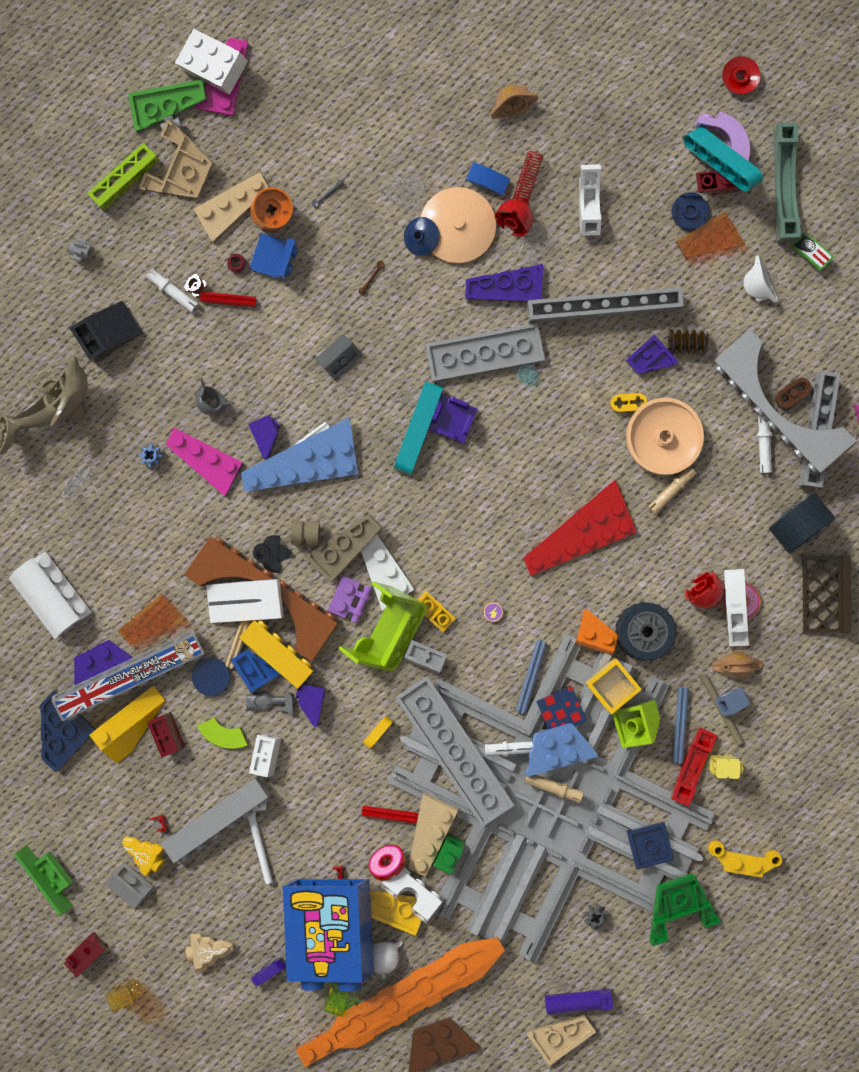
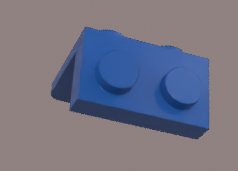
(274, 256)

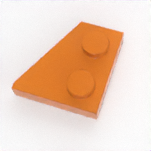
(595, 634)

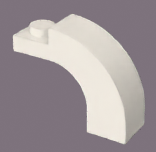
(589, 200)

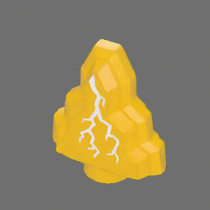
(145, 854)

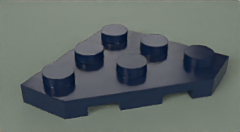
(60, 737)

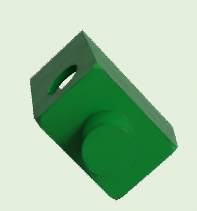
(449, 853)

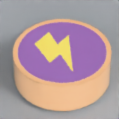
(493, 612)

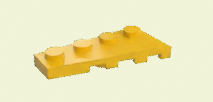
(395, 911)

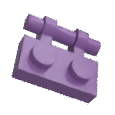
(344, 597)

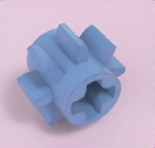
(156, 455)

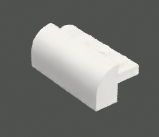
(49, 594)

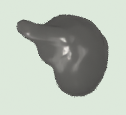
(206, 392)

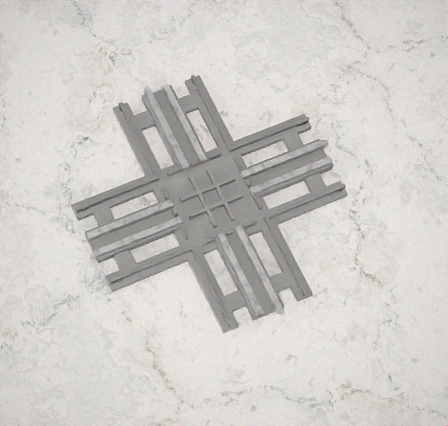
(543, 823)

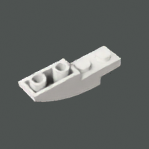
(736, 607)

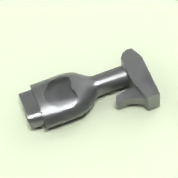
(263, 700)

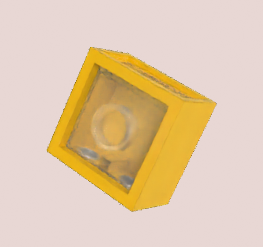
(613, 686)

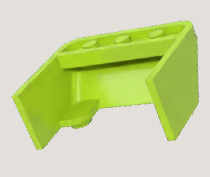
(392, 633)

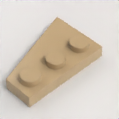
(561, 1037)

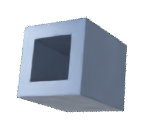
(732, 701)

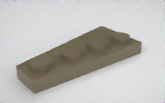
(343, 548)

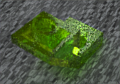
(336, 1000)

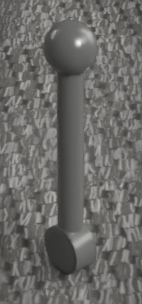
(315, 203)

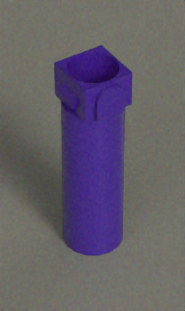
(579, 1001)

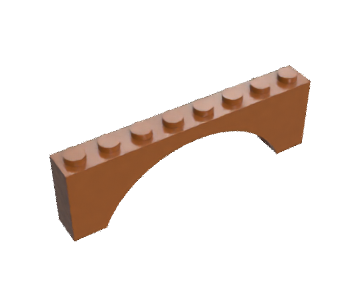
(310, 623)

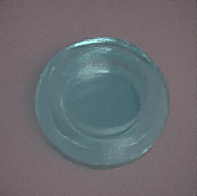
(526, 373)

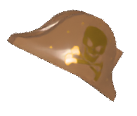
(512, 101)
(737, 665)

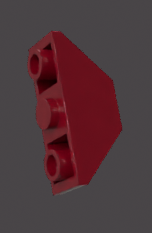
(714, 183)

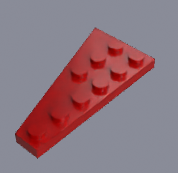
(593, 526)

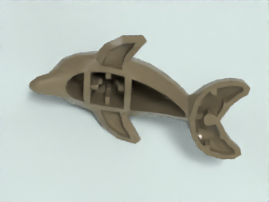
(60, 402)

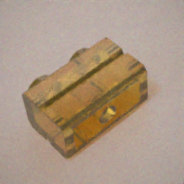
(123, 994)

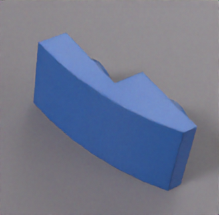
(487, 178)

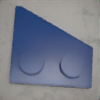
(253, 670)

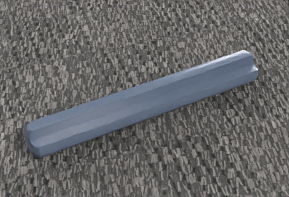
(531, 676)
(680, 725)

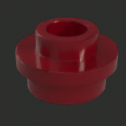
(236, 257)

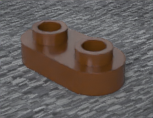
(792, 393)

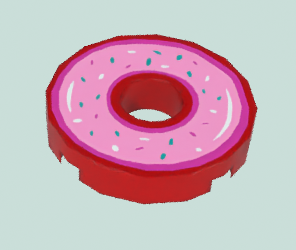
(381, 856)

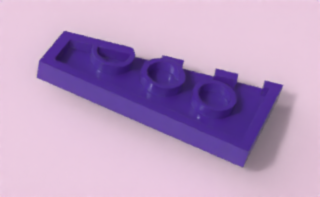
(512, 285)

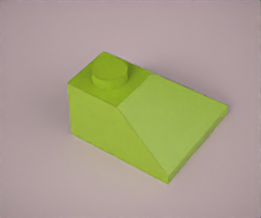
(637, 723)

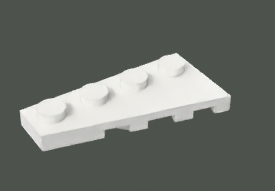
(383, 568)

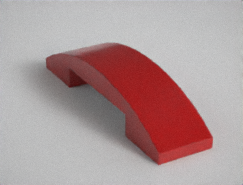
(692, 766)

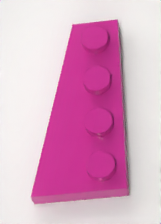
(217, 100)
(209, 462)

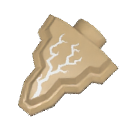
(206, 951)

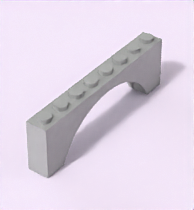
(818, 447)

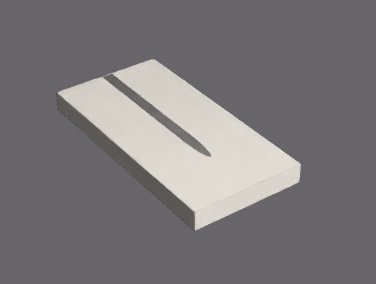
(244, 601)

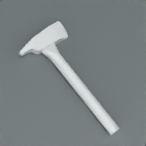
(259, 845)

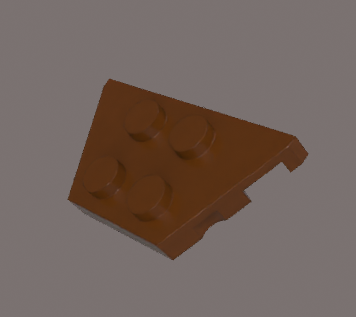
(438, 1044)

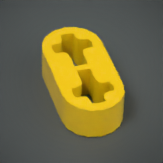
(627, 398)
(377, 732)

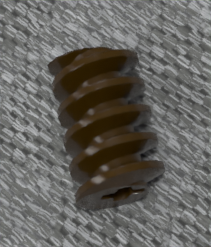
(687, 341)

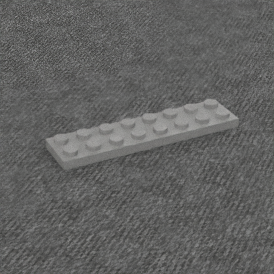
(454, 751)

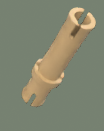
(675, 487)
(559, 789)

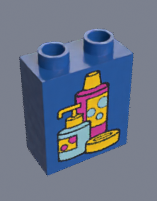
(328, 932)

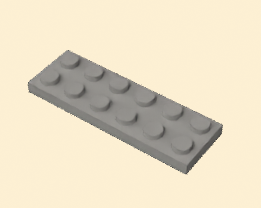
(484, 352)

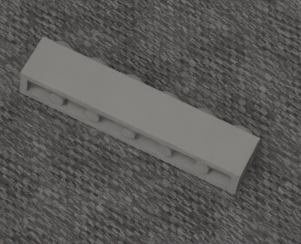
(216, 819)

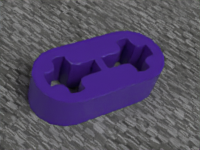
(268, 971)

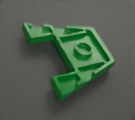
(676, 900)

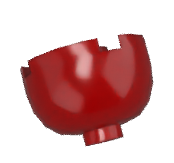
(516, 216)
(707, 591)

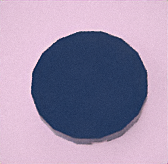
(684, 211)
(211, 676)

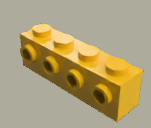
(276, 654)

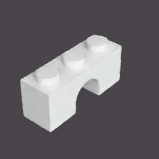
(427, 901)

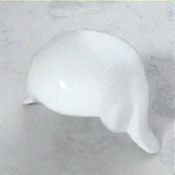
(385, 957)

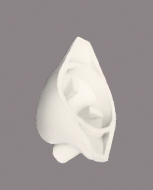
(758, 283)

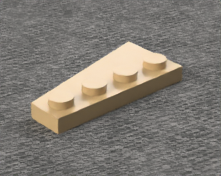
(226, 208)
(432, 826)

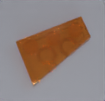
(711, 237)
(152, 620)

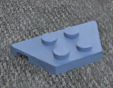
(557, 749)

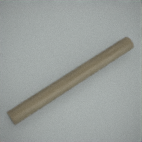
(727, 719)

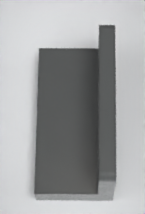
(338, 356)

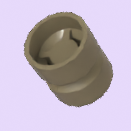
(305, 533)

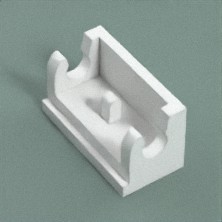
(265, 755)

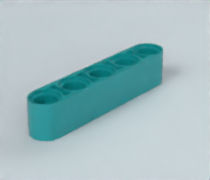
(723, 159)
(418, 428)

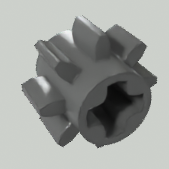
(590, 919)

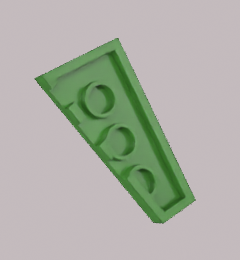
(158, 103)

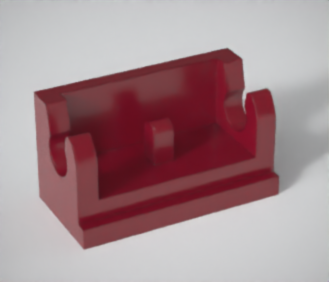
(166, 734)
(85, 954)

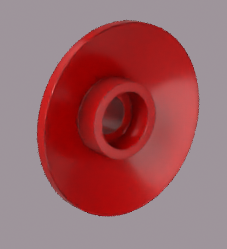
(744, 67)

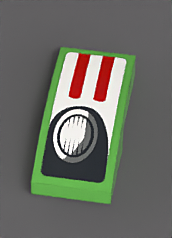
(812, 251)

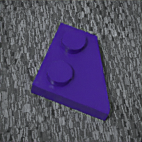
(651, 357)

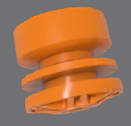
(277, 200)

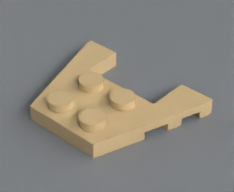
(187, 170)

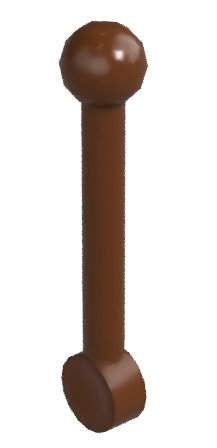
(380, 264)

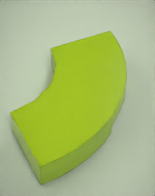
(221, 735)

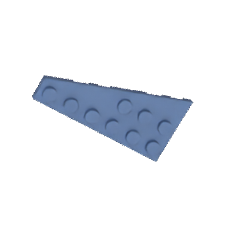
(313, 459)

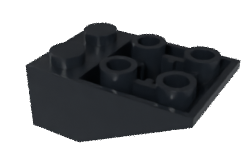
(105, 331)

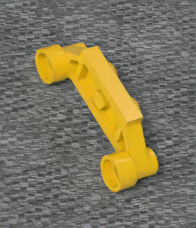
(744, 863)

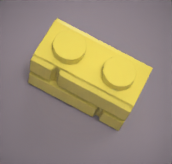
(725, 766)

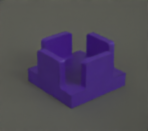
(452, 419)

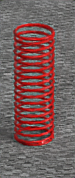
(523, 177)

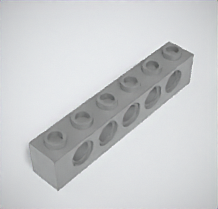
(820, 418)

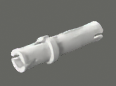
(170, 289)
(764, 445)
(507, 748)

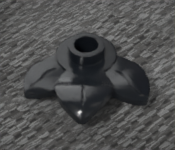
(274, 553)

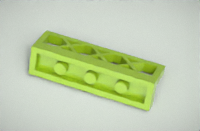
(126, 179)

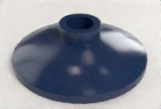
(429, 236)

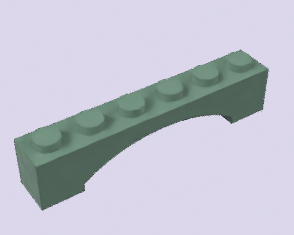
(785, 182)

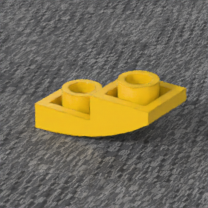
(436, 612)

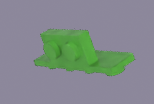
(47, 876)

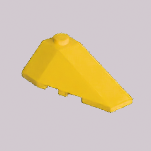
(124, 730)

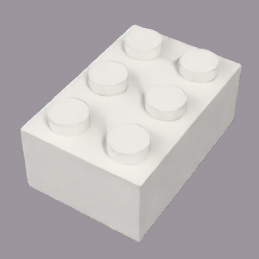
(211, 61)

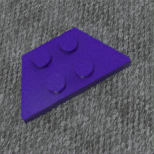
(98, 660)

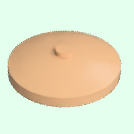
(464, 224)
(664, 436)

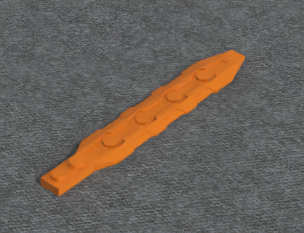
(405, 998)

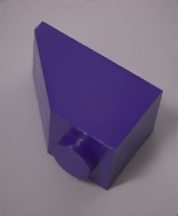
(265, 434)
(311, 701)

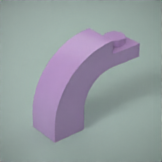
(730, 129)

